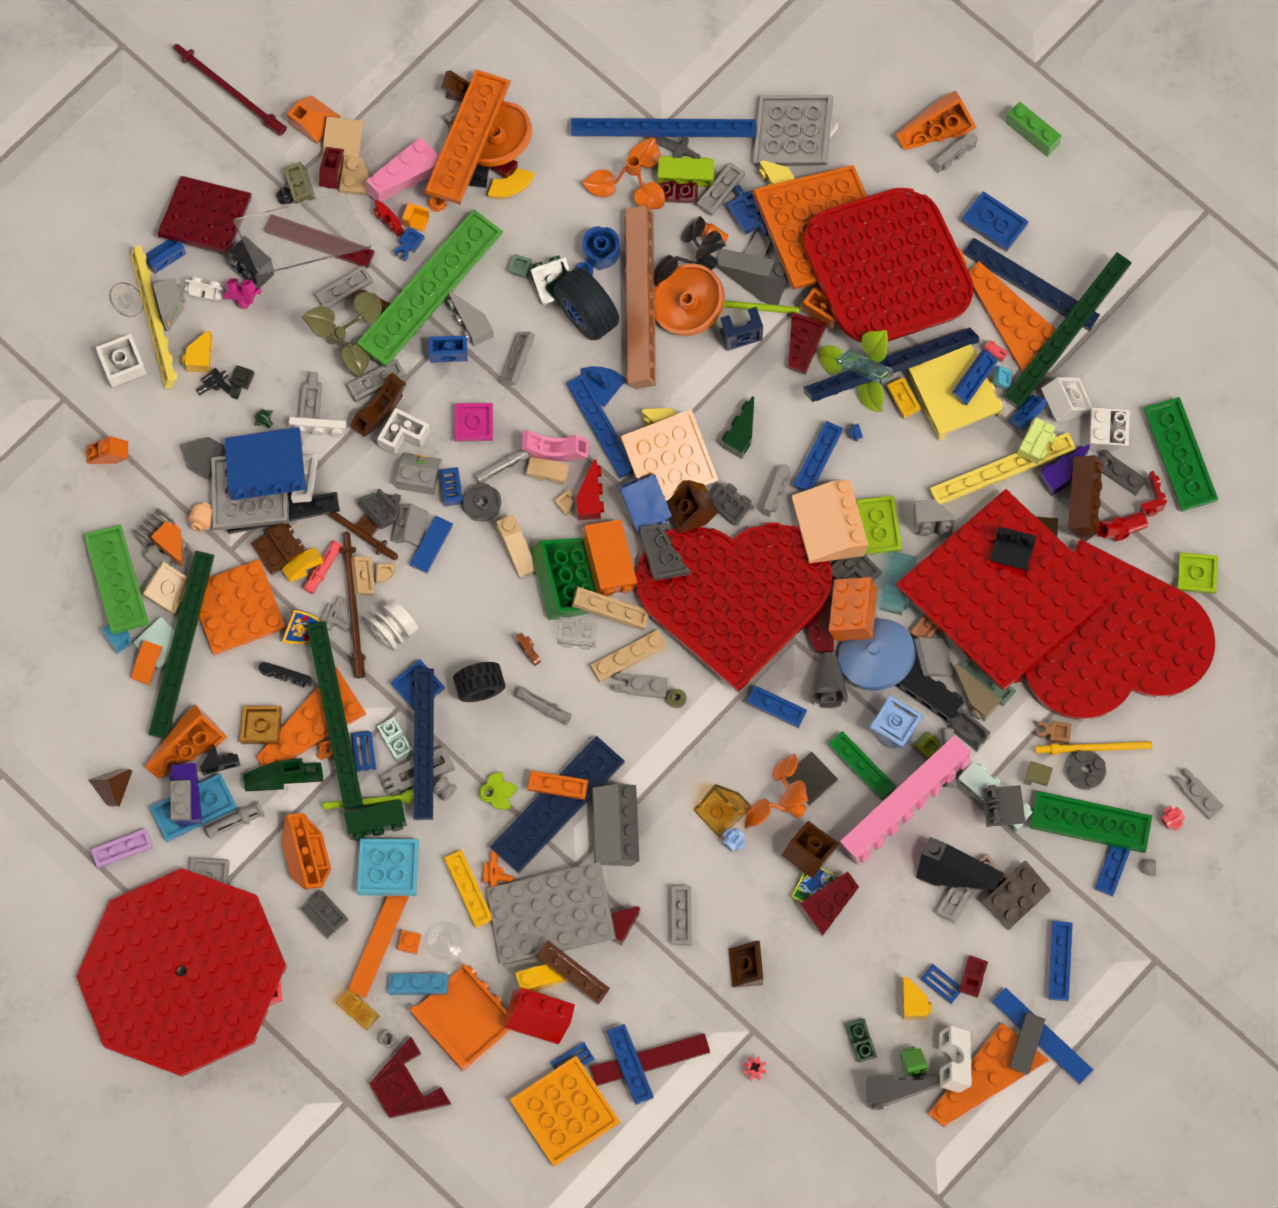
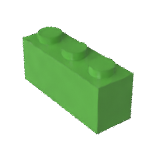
(1033, 129)

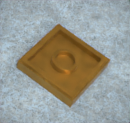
(261, 725)

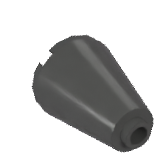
(828, 683)

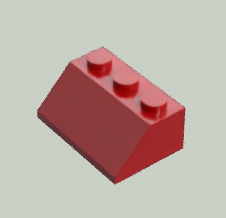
(538, 1015)

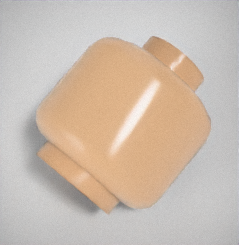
(201, 517)

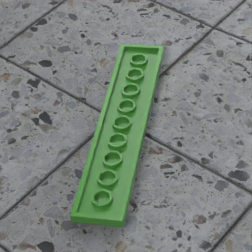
(429, 288)

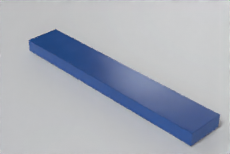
(600, 425)
(1048, 1042)

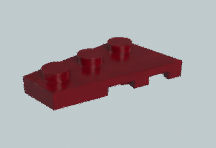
(804, 341)
(818, 630)
(828, 902)

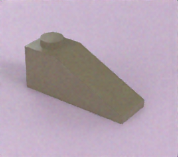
(978, 697)

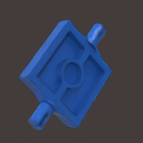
(746, 212)

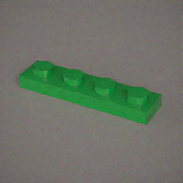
(862, 765)

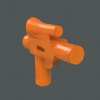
(494, 873)

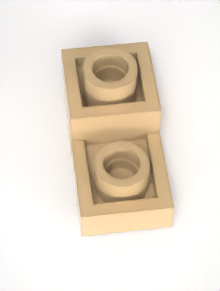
(547, 469)

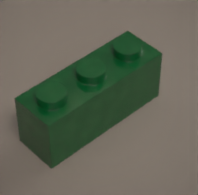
(375, 820)

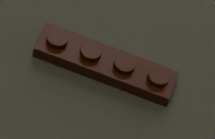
(572, 972)

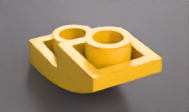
(297, 567)

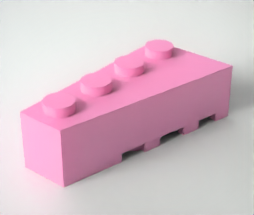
(403, 171)

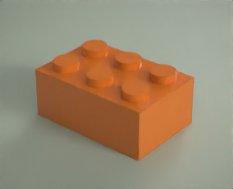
(853, 609)

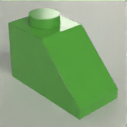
(913, 1062)

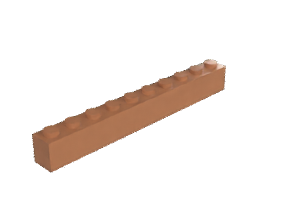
(640, 297)

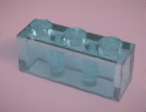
(893, 600)

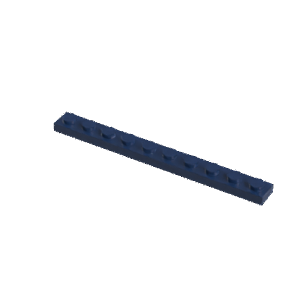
(897, 362)

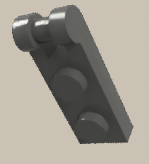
(1122, 473)

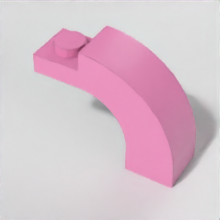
(555, 449)

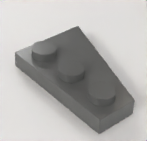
(661, 556)

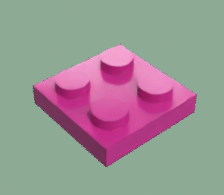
(473, 422)

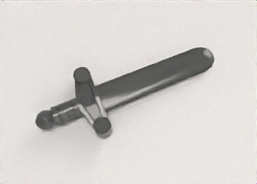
(678, 148)

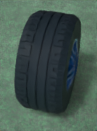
(586, 304)

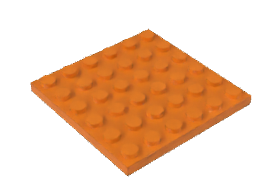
(792, 205)

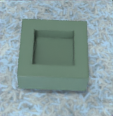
(520, 266)

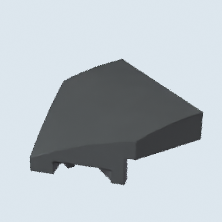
(199, 454)
(381, 507)

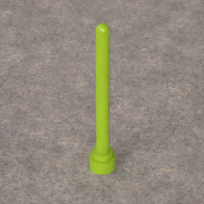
(761, 307)
(406, 797)

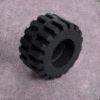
(479, 681)

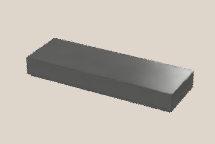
(1027, 1043)

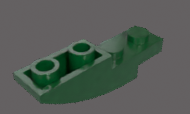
(276, 774)

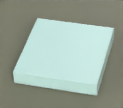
(161, 634)

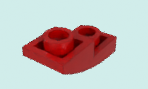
(387, 216)

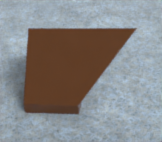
(112, 786)

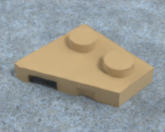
(354, 176)

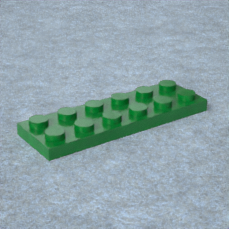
(1180, 454)
(1091, 822)

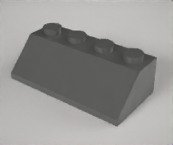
(615, 825)

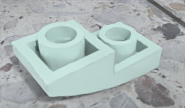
(395, 739)

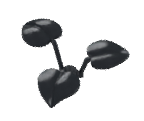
(709, 244)

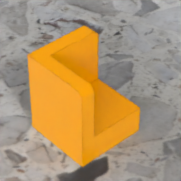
(416, 217)

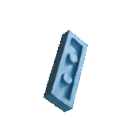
(418, 984)

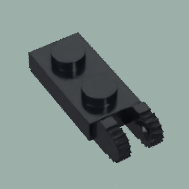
(283, 674)

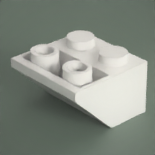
(1108, 429)

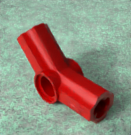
(1121, 527)

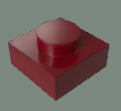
(506, 169)

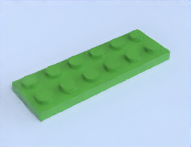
(116, 579)

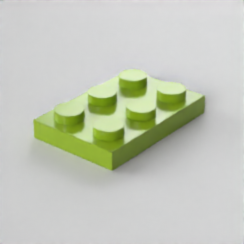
(880, 524)

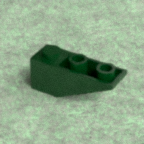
(740, 436)

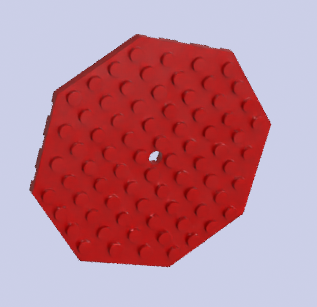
(190, 1017)

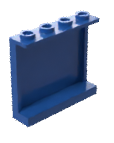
(265, 463)

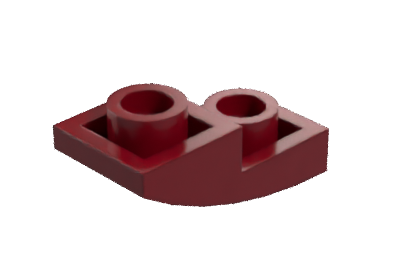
(680, 192)

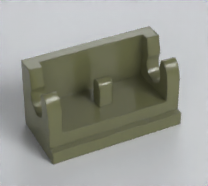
(299, 182)

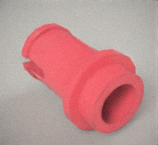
(996, 350)

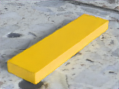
(468, 889)

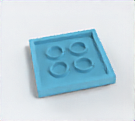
(388, 867)

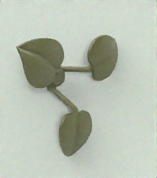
(321, 323)

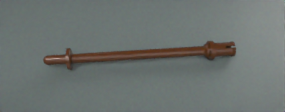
(381, 547)
(357, 657)

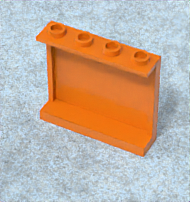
(465, 1019)

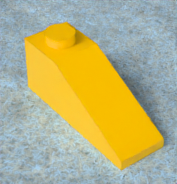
(538, 978)

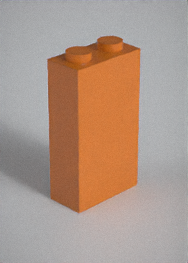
(609, 557)

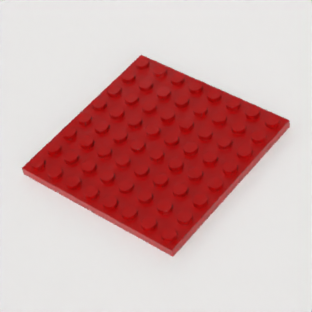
(997, 611)

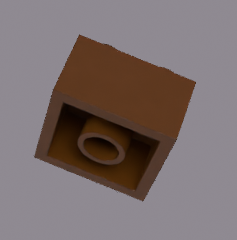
(810, 849)

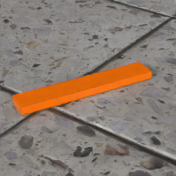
(377, 945)

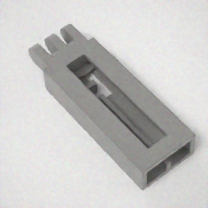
(442, 766)

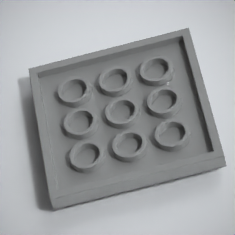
(793, 129)
(243, 512)

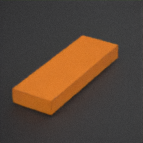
(557, 785)

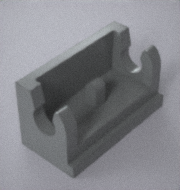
(969, 730)

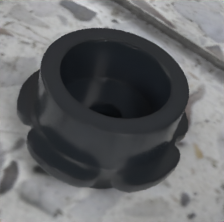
(282, 192)

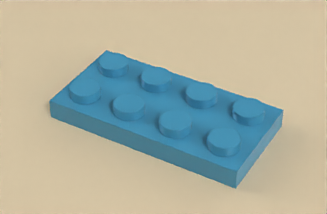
(215, 802)

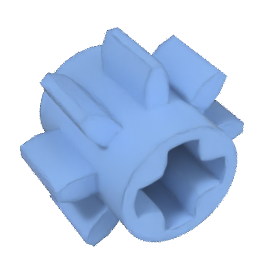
(733, 839)

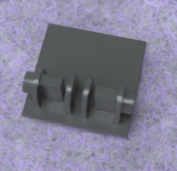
(1003, 805)

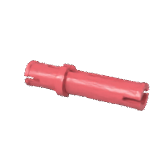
(319, 572)

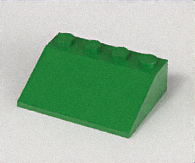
(560, 569)

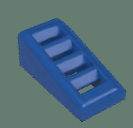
(452, 500)

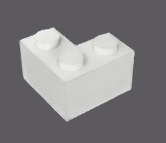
(400, 428)

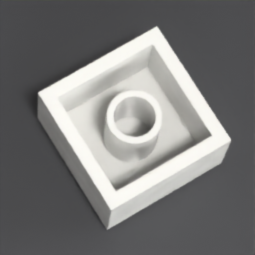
(121, 360)

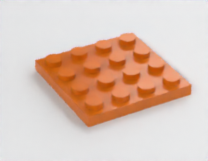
(239, 608)

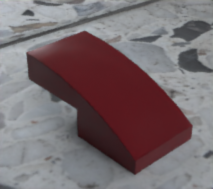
(973, 976)

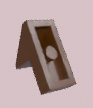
(454, 86)

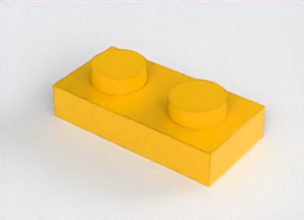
(903, 397)

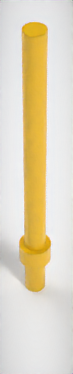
(1056, 749)

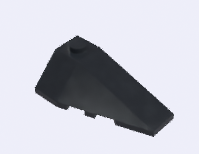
(948, 866)

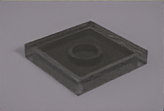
(814, 775)

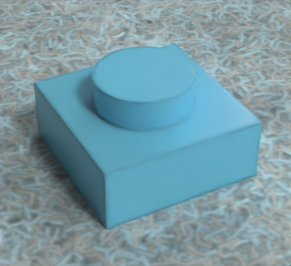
(1002, 377)

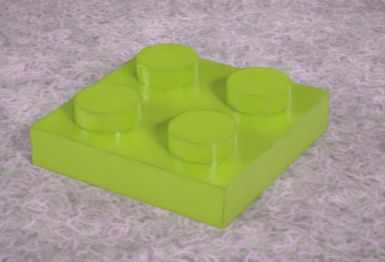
(1197, 573)

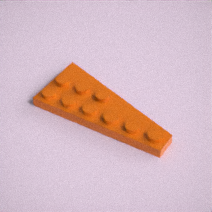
(1014, 319)
(989, 1076)

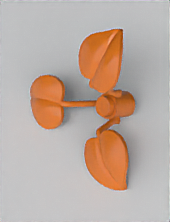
(646, 154)
(789, 802)

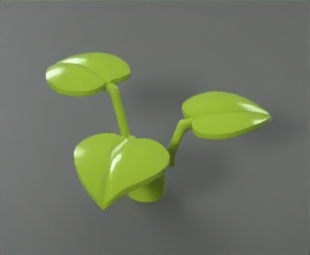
(876, 345)

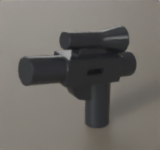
(214, 381)

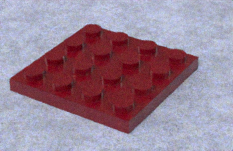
(204, 214)

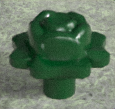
(263, 418)

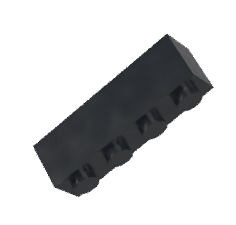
(931, 694)

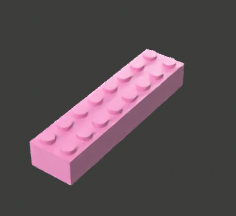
(906, 800)

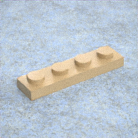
(610, 608)
(629, 656)

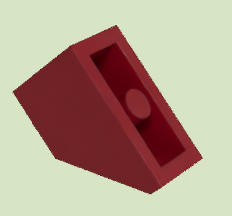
(331, 167)
(623, 922)

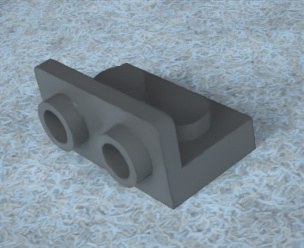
(731, 503)

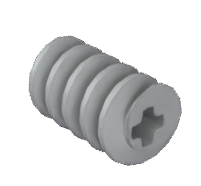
(152, 526)

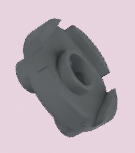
(479, 512)
(1084, 759)

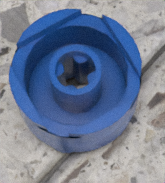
(609, 247)

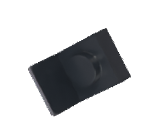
(215, 764)

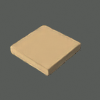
(344, 135)
(166, 587)

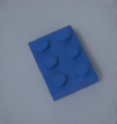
(995, 221)

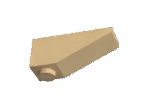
(516, 545)

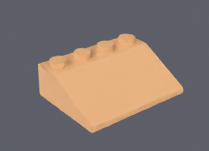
(830, 522)

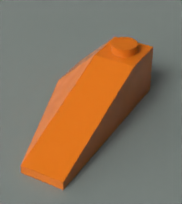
(940, 121)
(188, 739)

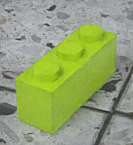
(686, 170)

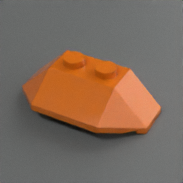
(305, 852)

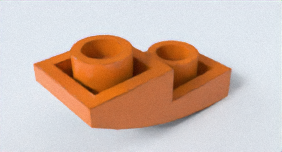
(146, 662)

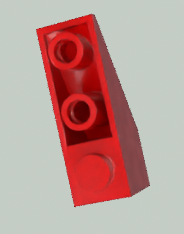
(588, 500)

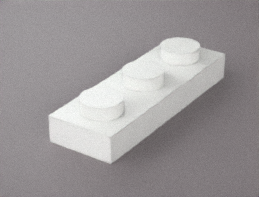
(319, 426)
(310, 467)

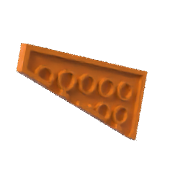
(309, 725)

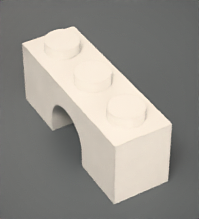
(957, 1044)

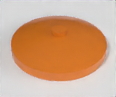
(508, 136)
(689, 300)

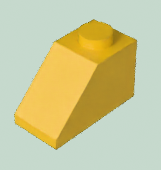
(199, 354)
(914, 1001)

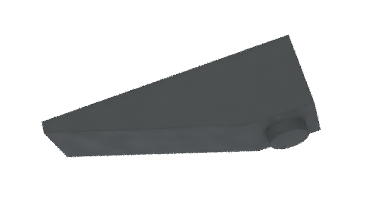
(759, 275)
(887, 1090)

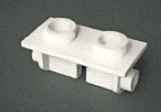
(212, 290)

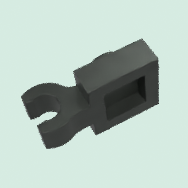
(240, 379)

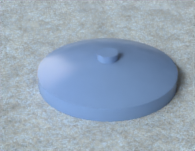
(878, 661)

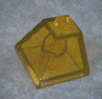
(722, 808)

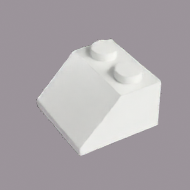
(1067, 398)

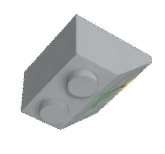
(170, 301)
(418, 473)

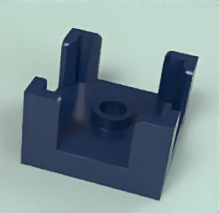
(742, 335)

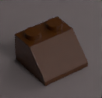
(691, 506)

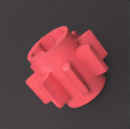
(1172, 818)
(756, 1063)

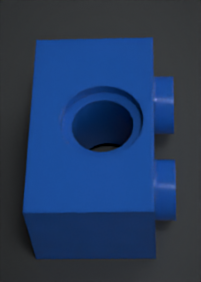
(448, 349)

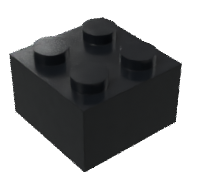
(243, 265)

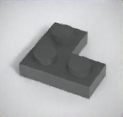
(861, 566)

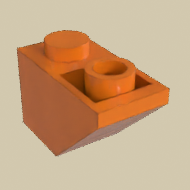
(107, 451)

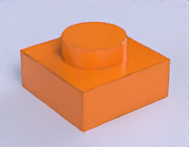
(409, 942)

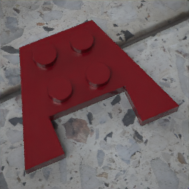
(398, 1089)

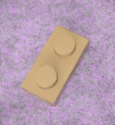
(362, 576)

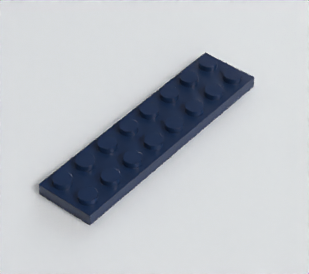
(550, 813)

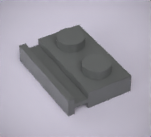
(324, 914)

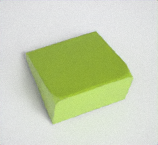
(927, 745)

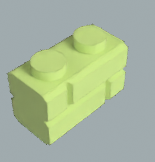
(1036, 441)

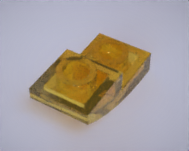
(357, 1009)

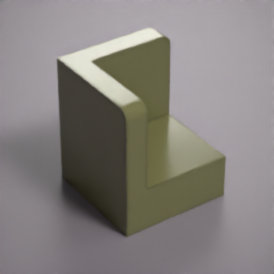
(1038, 774)

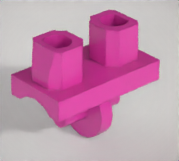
(241, 294)

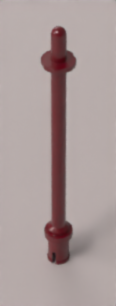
(269, 120)

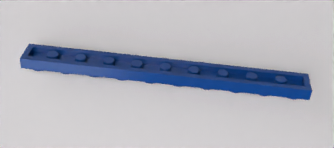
(663, 127)

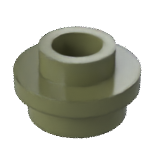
(676, 704)

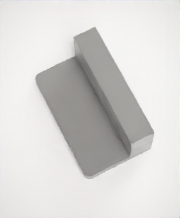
(409, 524)

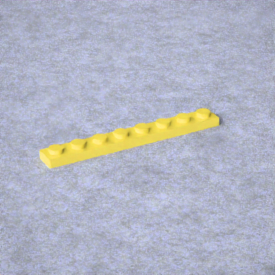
(154, 322)
(997, 472)

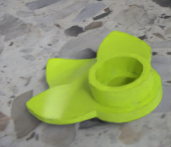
(500, 791)

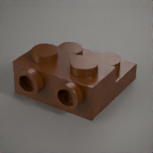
(278, 547)

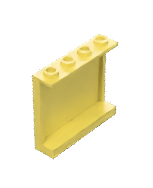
(934, 387)

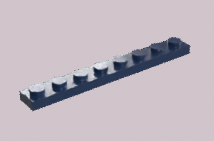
(1024, 280)
(423, 743)

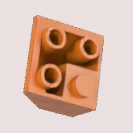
(310, 117)

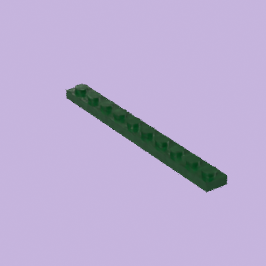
(1068, 330)
(181, 645)
(335, 715)

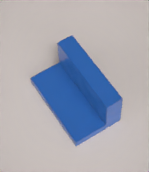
(165, 255)

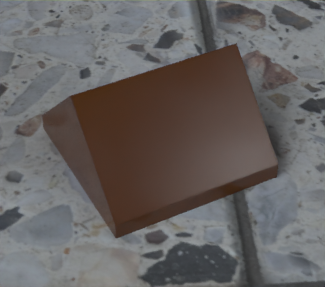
(746, 965)

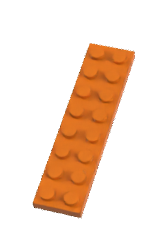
(467, 137)

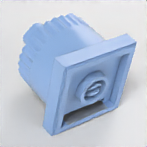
(895, 723)

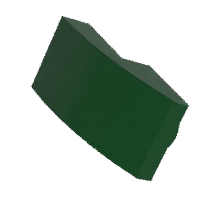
(861, 1040)

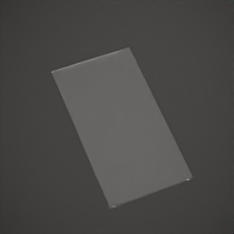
(302, 233)

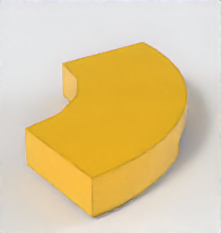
(512, 185)

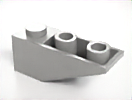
(474, 321)

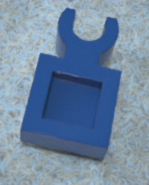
(410, 242)

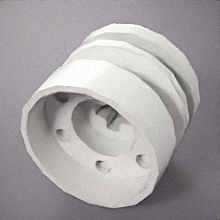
(392, 625)

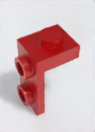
(1153, 507)

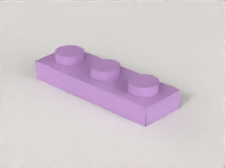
(121, 848)

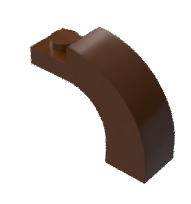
(380, 407)

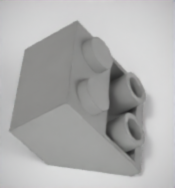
(931, 518)

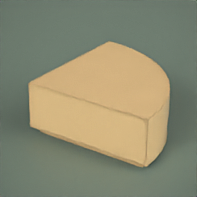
(565, 502)
(384, 572)

